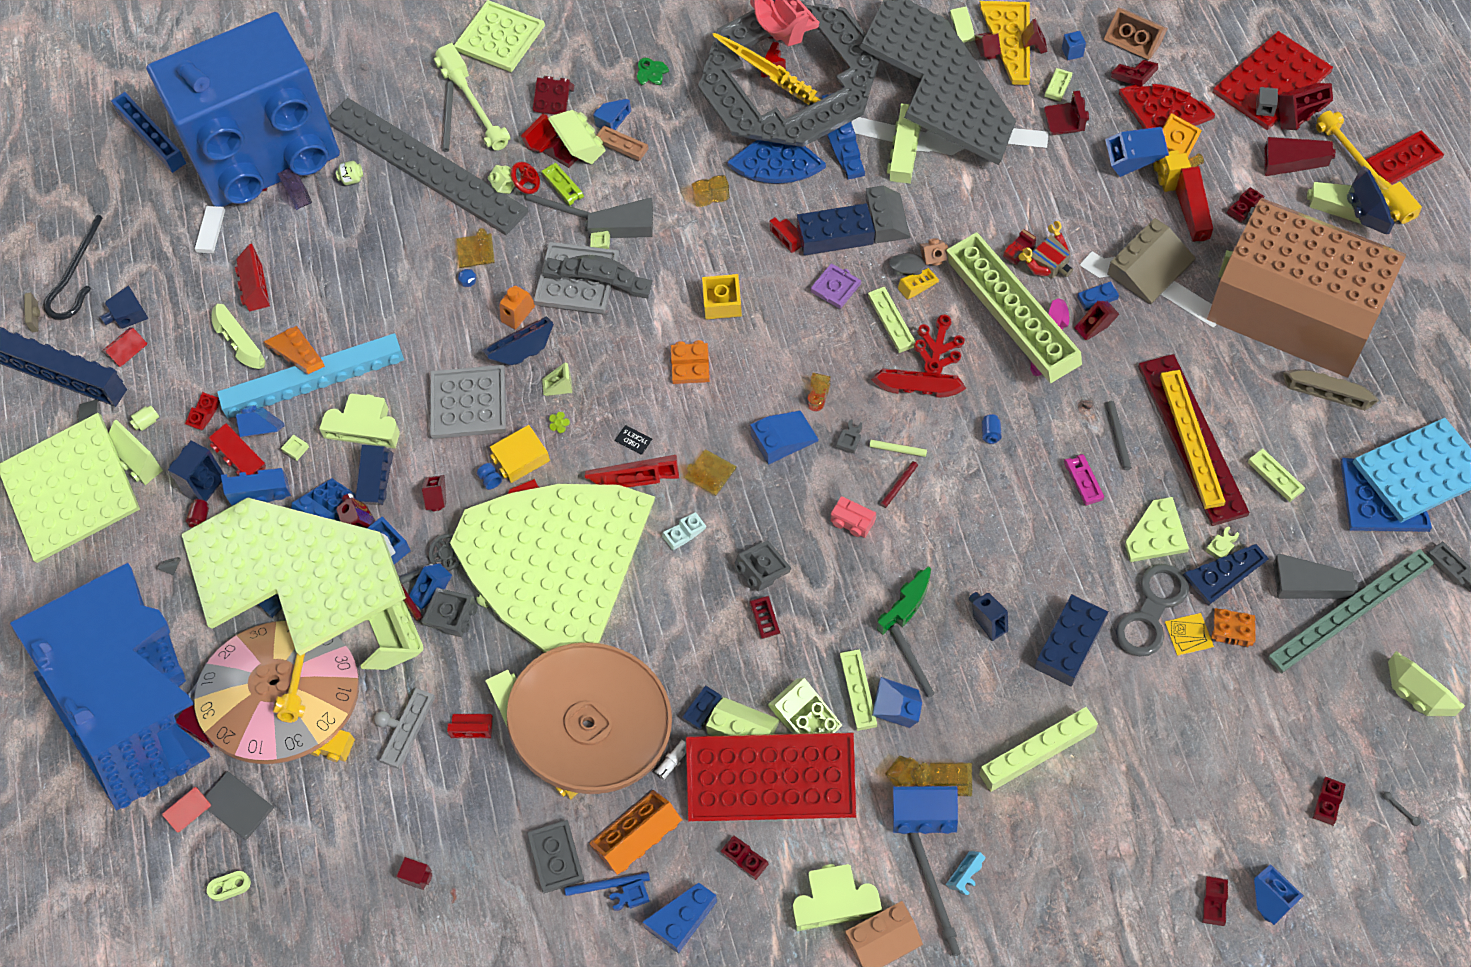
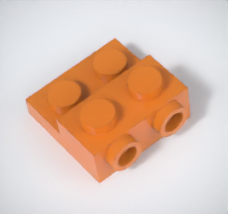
(690, 362)

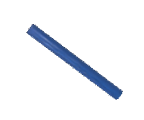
(610, 883)

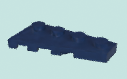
(1221, 575)

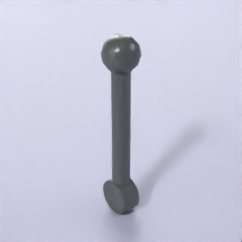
(1414, 820)

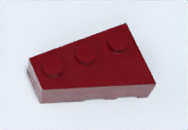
(1302, 103)

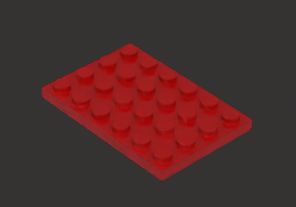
(1277, 65)

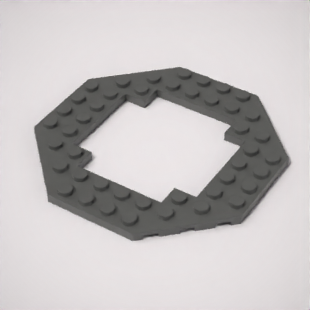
(811, 123)

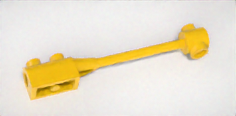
(1398, 198)
(289, 705)

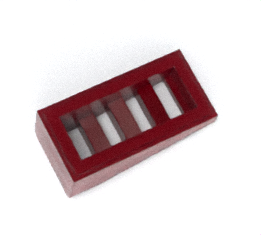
(760, 602)

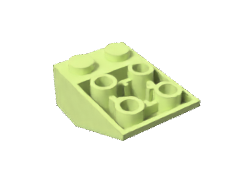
(803, 710)

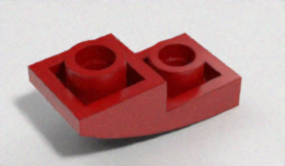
(204, 411)

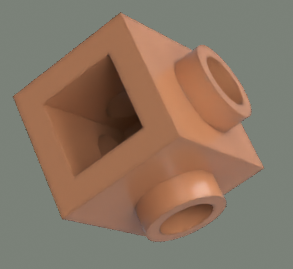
(934, 251)

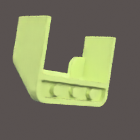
(395, 636)

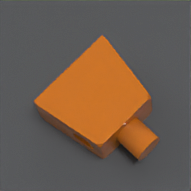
(515, 307)

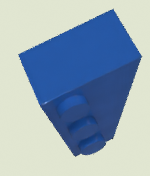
(264, 486)
(681, 917)

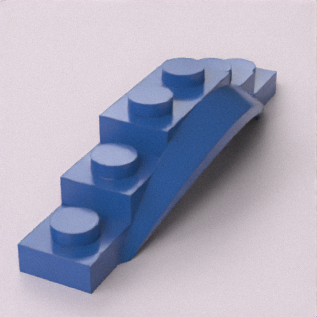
(846, 149)

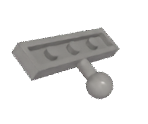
(406, 728)

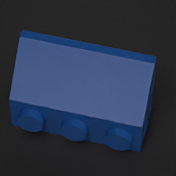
(925, 809)

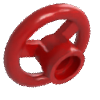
(527, 175)

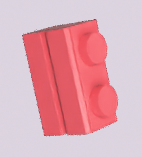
(853, 517)

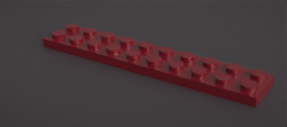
(1234, 503)

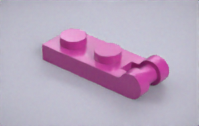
(1084, 479)

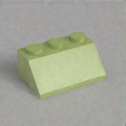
(578, 135)
(133, 454)
(738, 719)

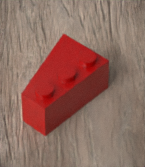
(235, 451)

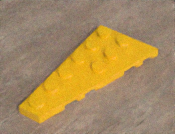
(1010, 21)

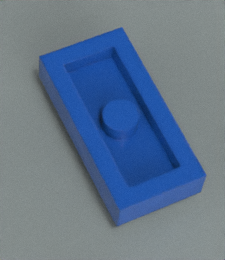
(1103, 292)

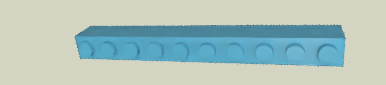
(294, 382)

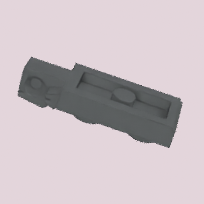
(1451, 564)

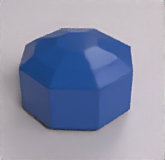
(467, 278)

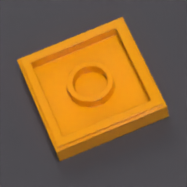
(1180, 134)

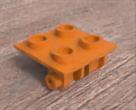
(1234, 626)

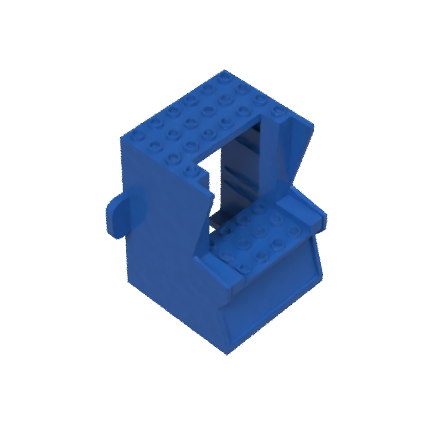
(113, 684)

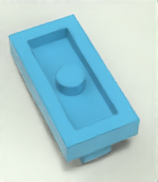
(969, 866)

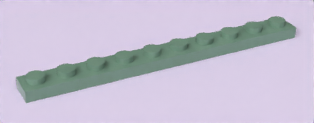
(1350, 611)

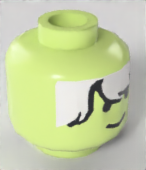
(349, 173)

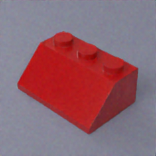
(252, 280)

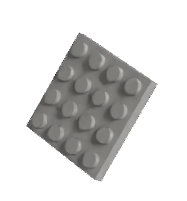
(574, 292)
(468, 401)

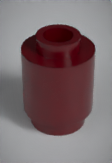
(197, 513)

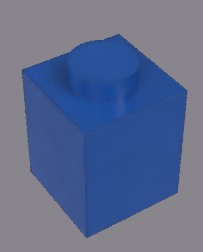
(1073, 45)

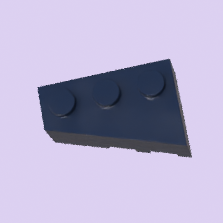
(373, 474)

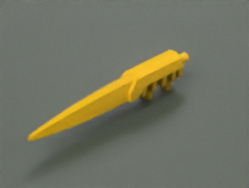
(776, 73)

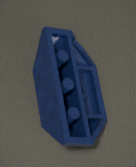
(1369, 202)
(521, 344)

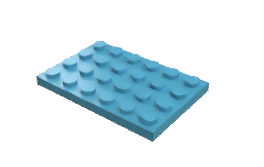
(1419, 469)

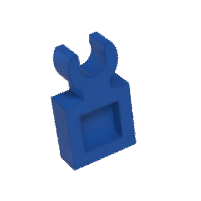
(633, 895)

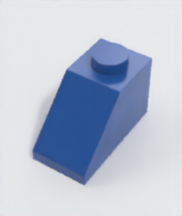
(612, 114)
(429, 579)

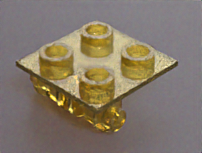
(475, 249)
(710, 472)

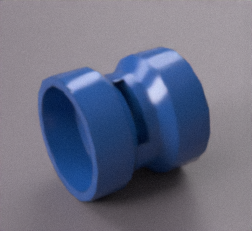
(489, 476)

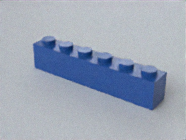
(148, 132)

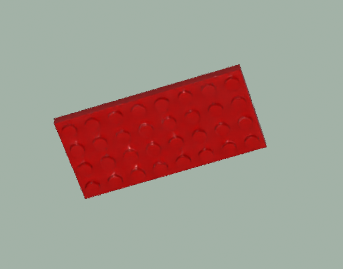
(771, 776)

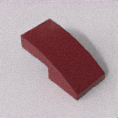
(1215, 901)

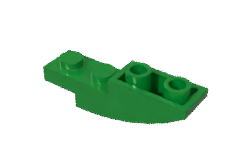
(910, 600)

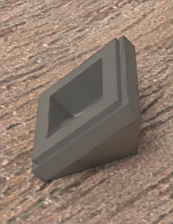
(169, 566)

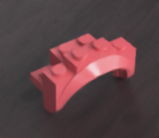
(784, 19)

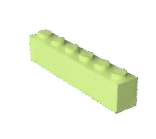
(1038, 749)

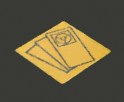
(1189, 634)

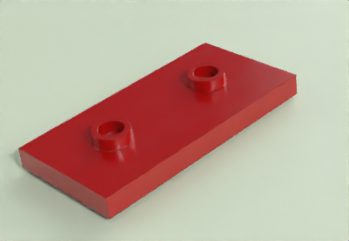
(1405, 157)

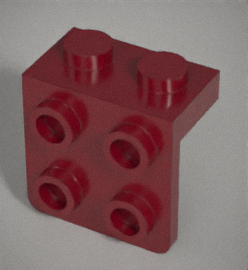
(552, 95)
(1067, 116)

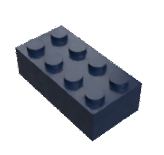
(835, 229)
(1071, 640)

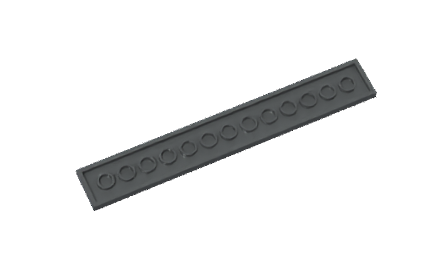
(427, 166)

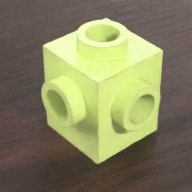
(501, 179)

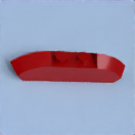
(893, 380)

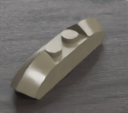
(1330, 388)

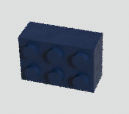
(196, 472)

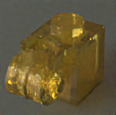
(907, 772)

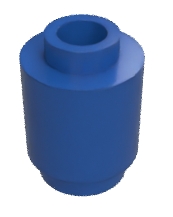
(991, 429)

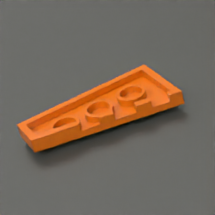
(295, 348)

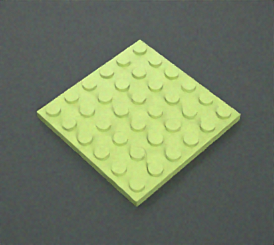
(68, 487)

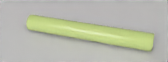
(898, 448)

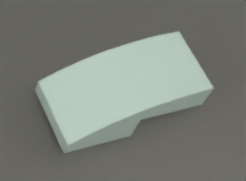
(684, 532)

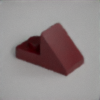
(1034, 36)
(560, 153)

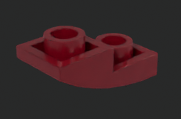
(1241, 208)
(1329, 801)
(744, 857)

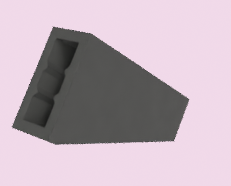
(623, 221)
(1311, 580)

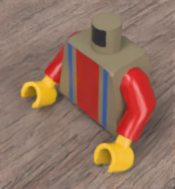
(1050, 256)

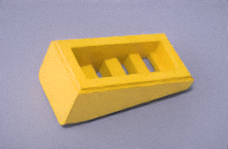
(909, 290)

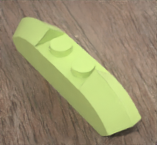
(244, 347)

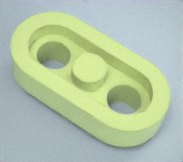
(229, 885)

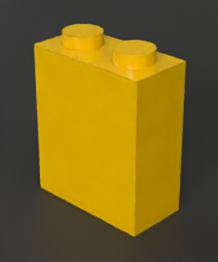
(519, 454)

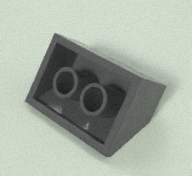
(887, 214)

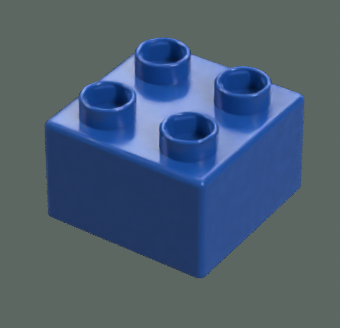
(253, 115)

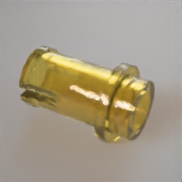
(1196, 160)

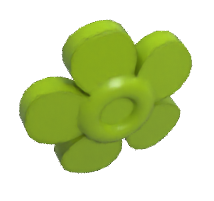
(559, 423)

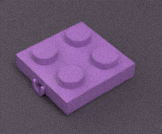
(835, 286)

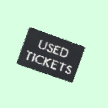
(633, 439)

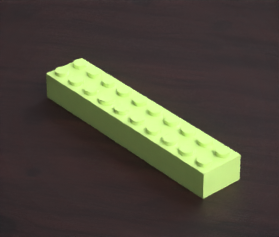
(1014, 308)

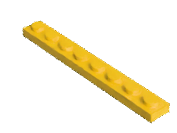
(1192, 439)

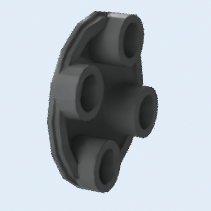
(907, 264)

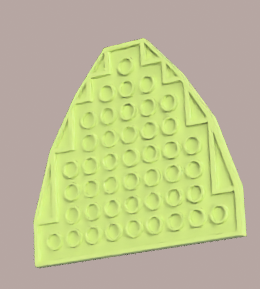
(553, 557)

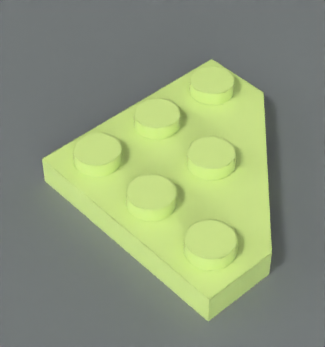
(1157, 533)

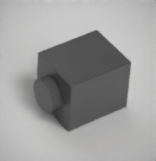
(1266, 101)

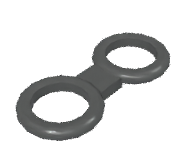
(1152, 610)

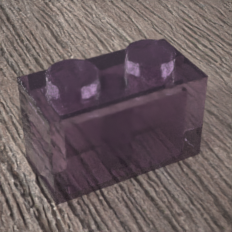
(294, 188)

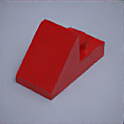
(774, 56)

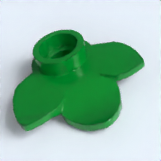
(652, 72)

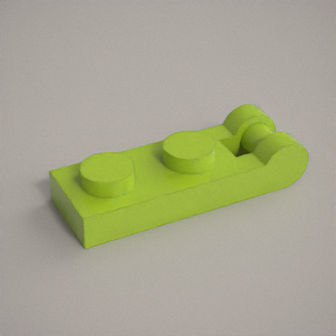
(562, 183)

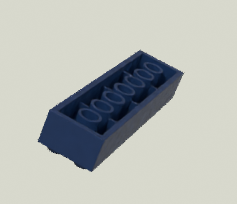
(60, 368)

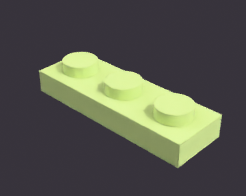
(1276, 475)

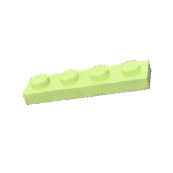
(891, 319)
(858, 690)

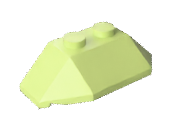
(1421, 689)

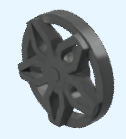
(445, 552)

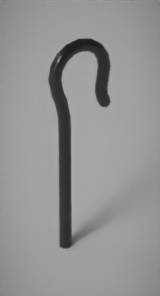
(67, 276)

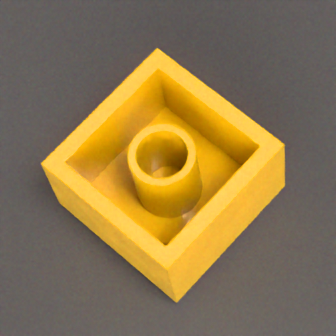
(721, 296)

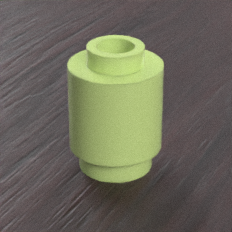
(144, 418)

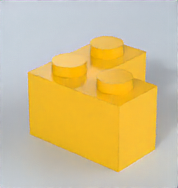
(1170, 168)

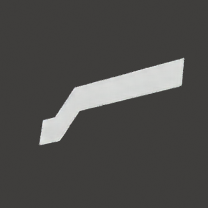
(887, 131)
(1025, 137)
(1175, 292)

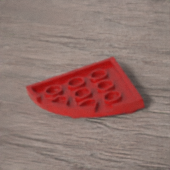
(1155, 103)

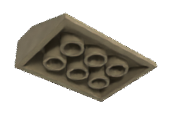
(1151, 261)

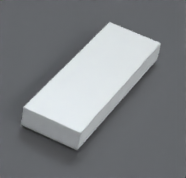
(209, 229)

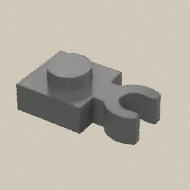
(850, 438)

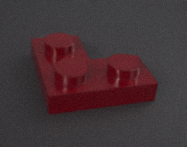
(1137, 75)

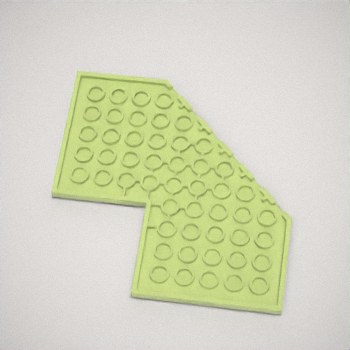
(320, 567)

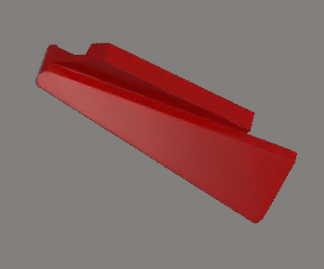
(636, 473)

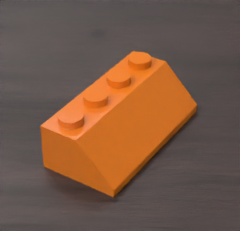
(636, 832)

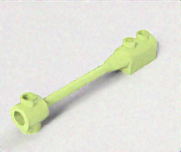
(456, 70)

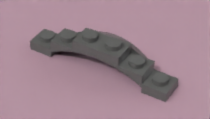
(600, 269)

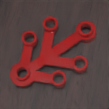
(937, 347)

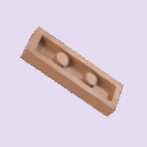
(622, 143)

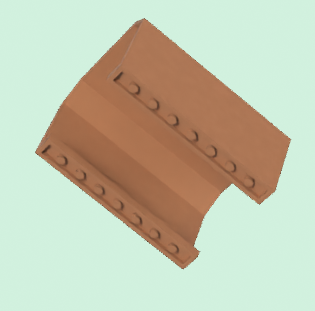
(1305, 286)

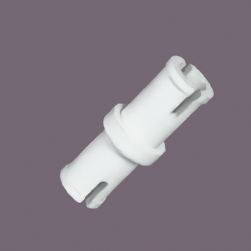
(672, 760)

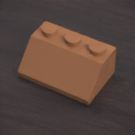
(1135, 33)
(884, 937)

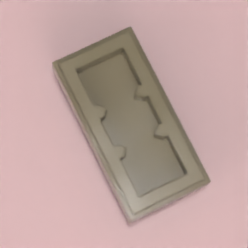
(32, 312)

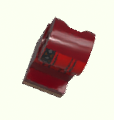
(1025, 240)

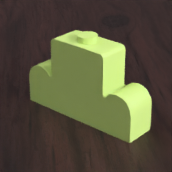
(361, 422)
(835, 899)

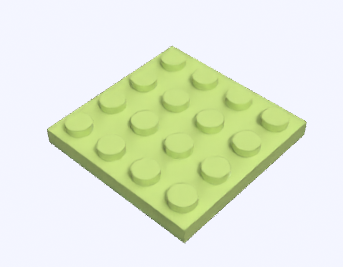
(499, 36)

